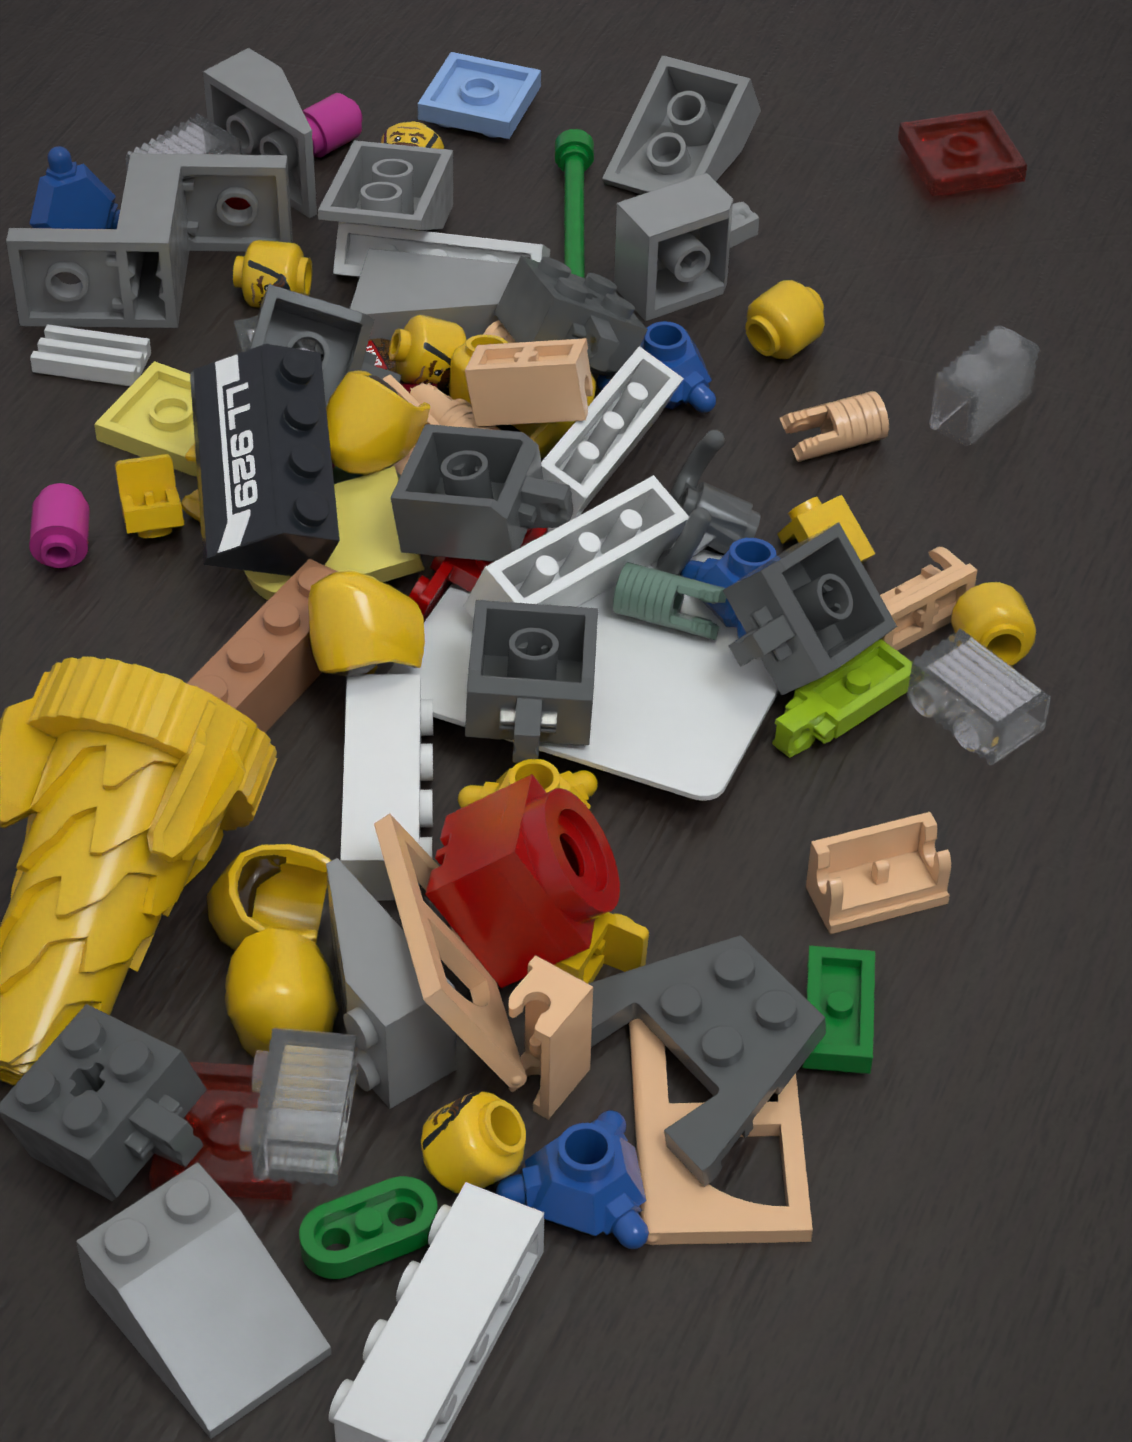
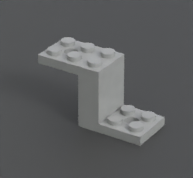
(140, 268)

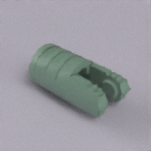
(659, 596)

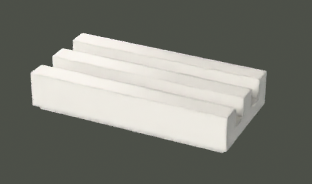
(91, 355)

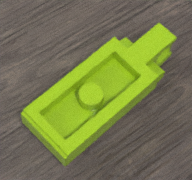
(842, 698)

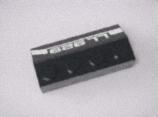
(264, 461)

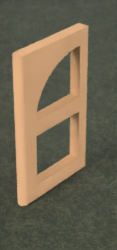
(479, 1024)
(676, 1203)

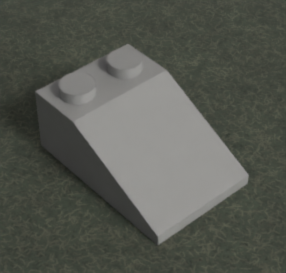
(259, 107)
(683, 127)
(391, 187)
(398, 1034)
(201, 1299)

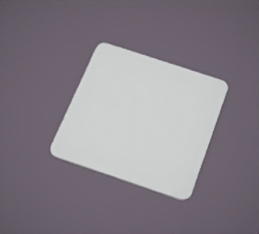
(664, 700)

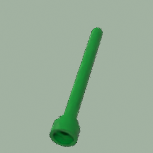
(574, 156)

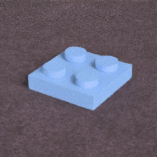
(479, 95)

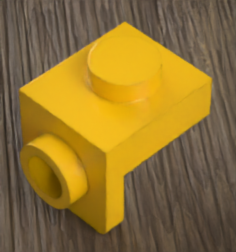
(149, 495)
(815, 517)
(614, 942)

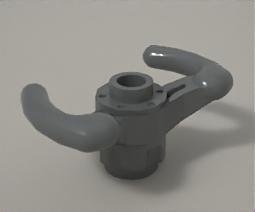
(714, 515)

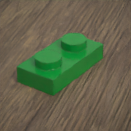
(842, 990)

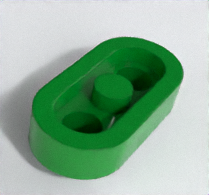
(366, 1227)

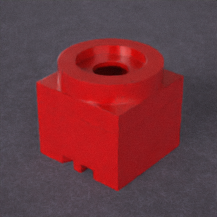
(523, 877)

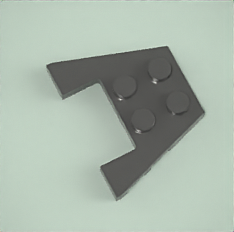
(730, 1027)

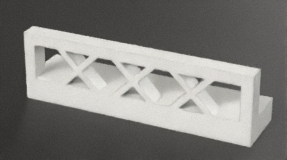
(356, 240)

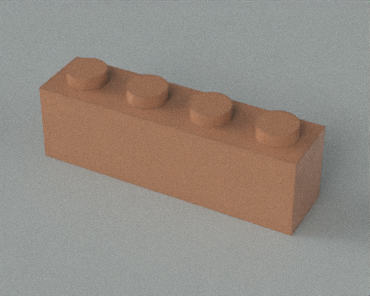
(269, 656)

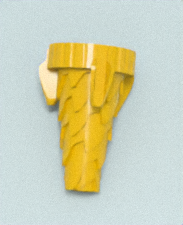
(123, 808)

